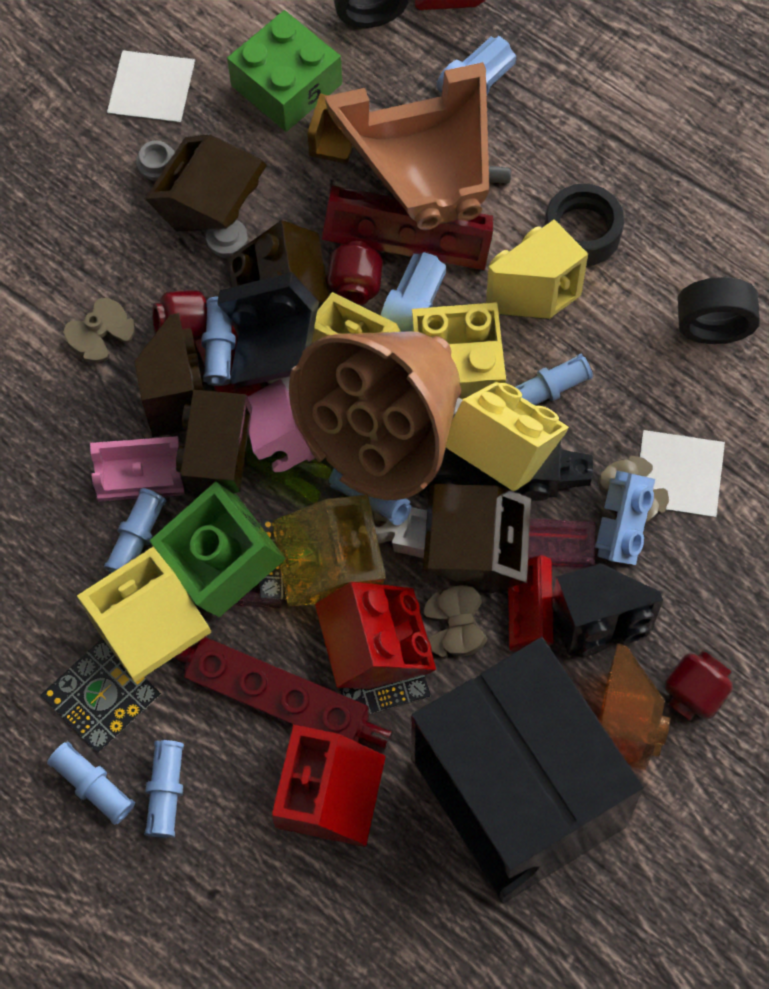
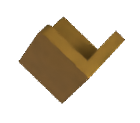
(325, 138)

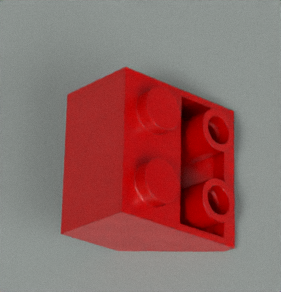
(374, 635)
(328, 787)

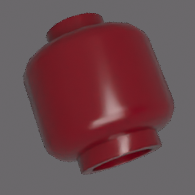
(355, 272)
(189, 305)
(698, 686)

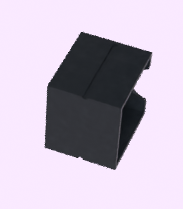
(523, 769)

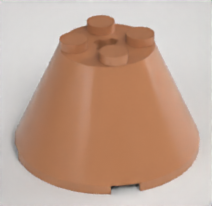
(377, 408)

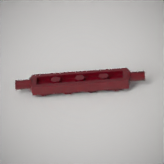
(278, 692)

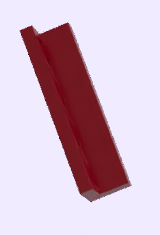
(389, 228)

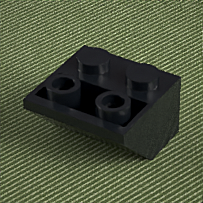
(602, 607)

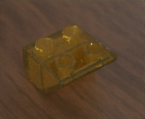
(328, 548)

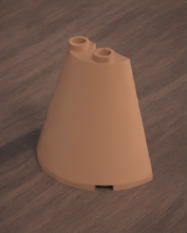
(426, 150)

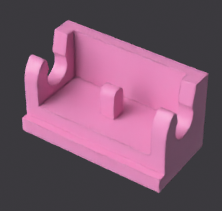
(275, 429)
(136, 464)

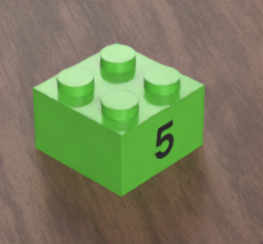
(285, 70)
(217, 549)

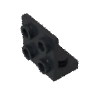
(274, 325)

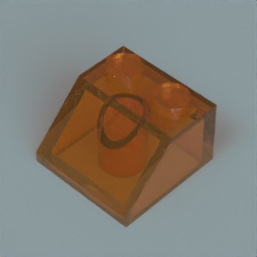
(633, 710)

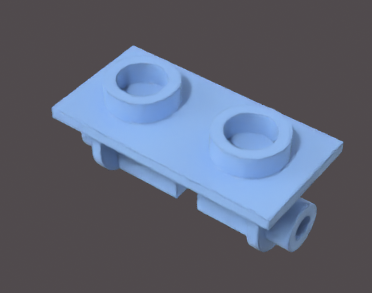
(632, 498)

